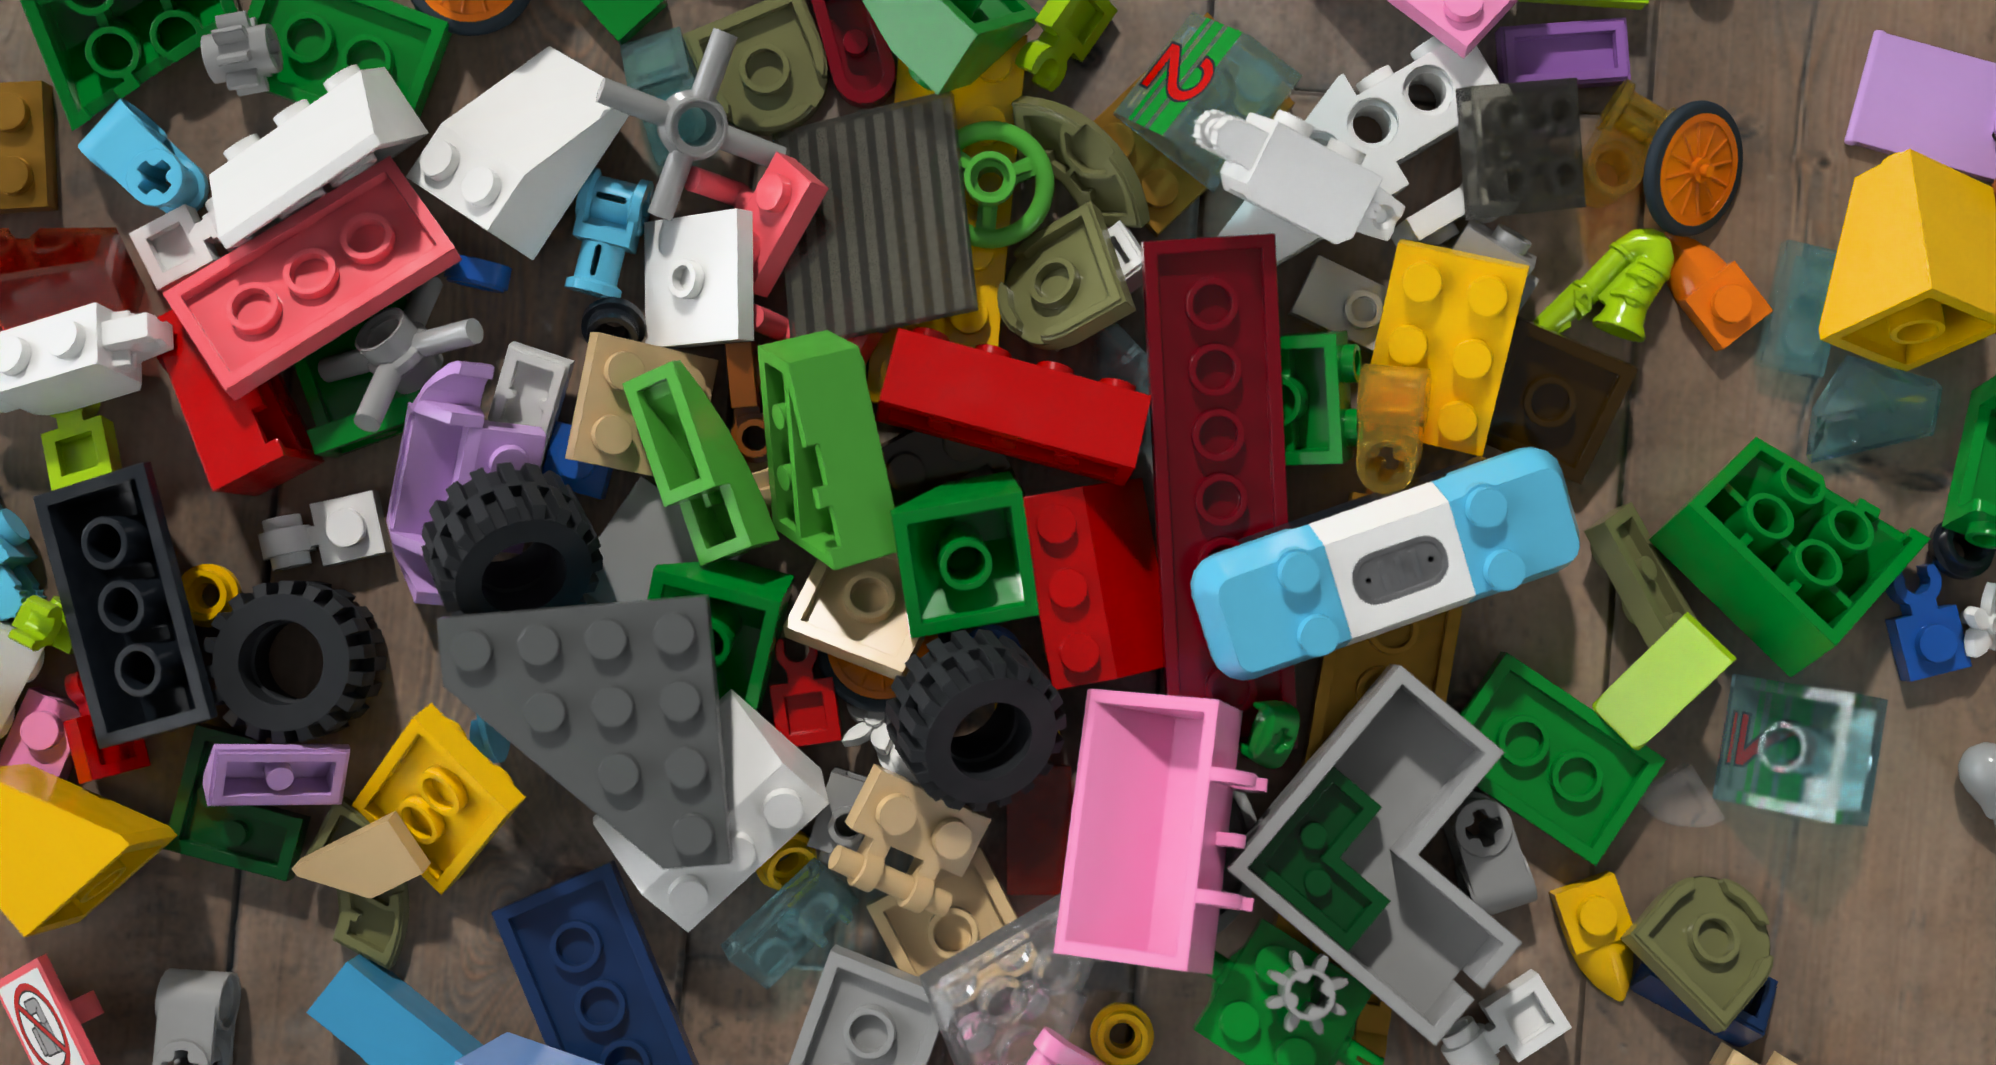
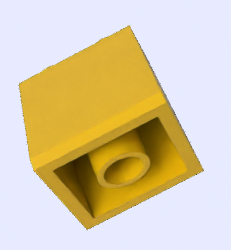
(1913, 264)
(65, 848)

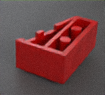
(243, 442)

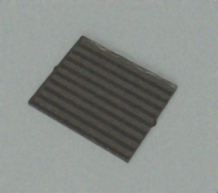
(892, 226)

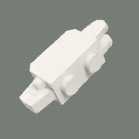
(1297, 177)
(77, 358)

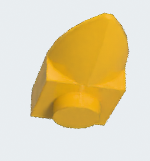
(1592, 924)

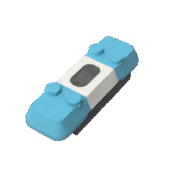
(1384, 561)

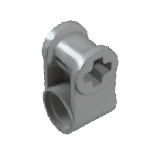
(1490, 863)
(196, 1017)

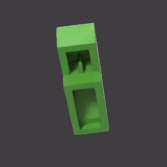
(698, 464)

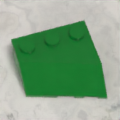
(113, 46)
(1785, 553)

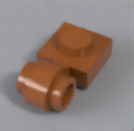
(745, 396)

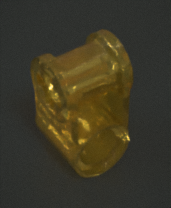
(1623, 141)
(1393, 415)

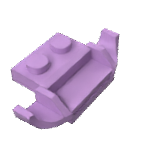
(441, 445)

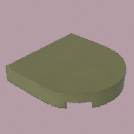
(775, 68)
(1065, 283)
(1706, 946)

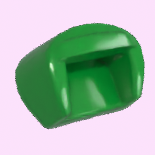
(1271, 734)

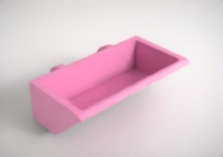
(1152, 830)

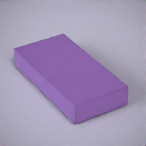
(1581, 49)

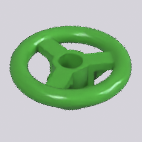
(1034, 165)

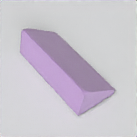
(276, 774)

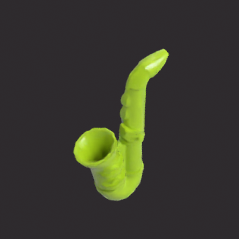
(1622, 280)

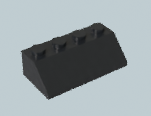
(125, 606)

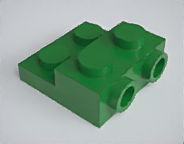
(1318, 397)

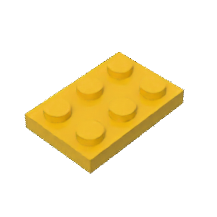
(1458, 320)
(442, 793)

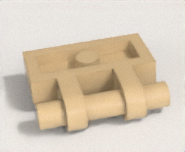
(902, 816)

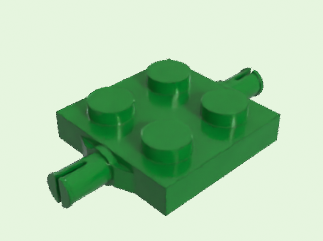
(1253, 1032)

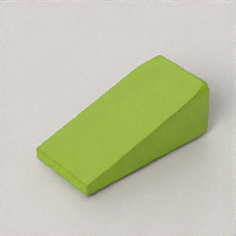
(1663, 681)

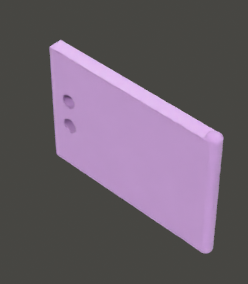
(1927, 103)

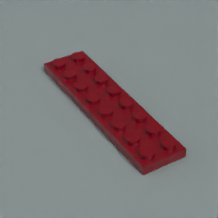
(1213, 436)

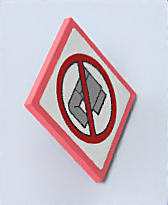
(46, 1018)

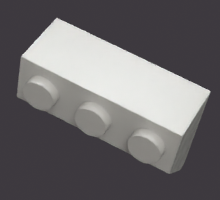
(311, 152)
(770, 799)

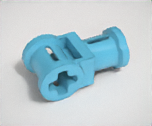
(607, 231)

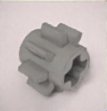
(241, 53)
(1308, 1010)

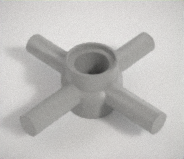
(667, 115)
(399, 352)

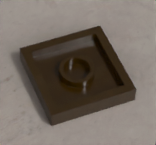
(1557, 397)

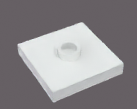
(699, 279)

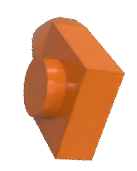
(1714, 292)

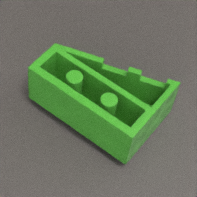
(824, 450)

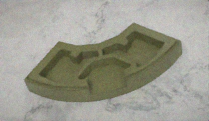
(1084, 159)
(365, 925)

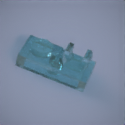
(1797, 295)
(790, 924)

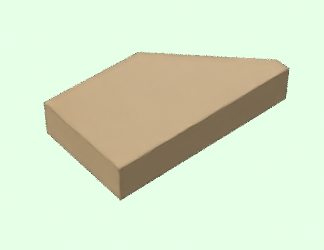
(367, 859)

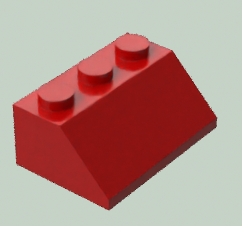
(1095, 582)

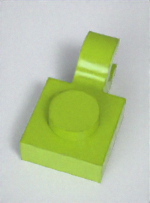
(41, 625)

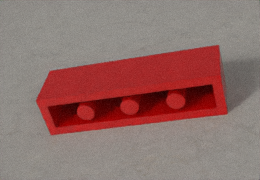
(1013, 405)

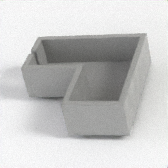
(1419, 767)

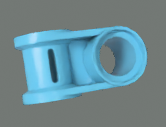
(142, 158)

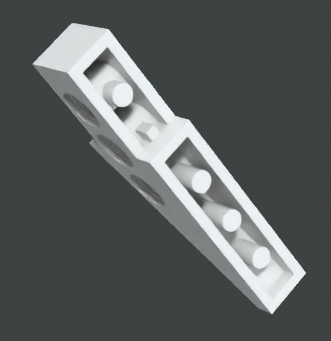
(1403, 127)

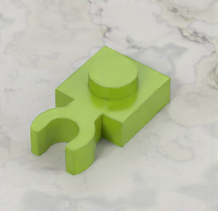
(1068, 32)
(80, 447)

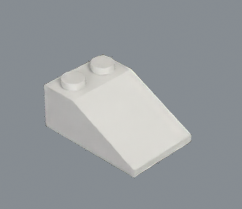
(521, 150)

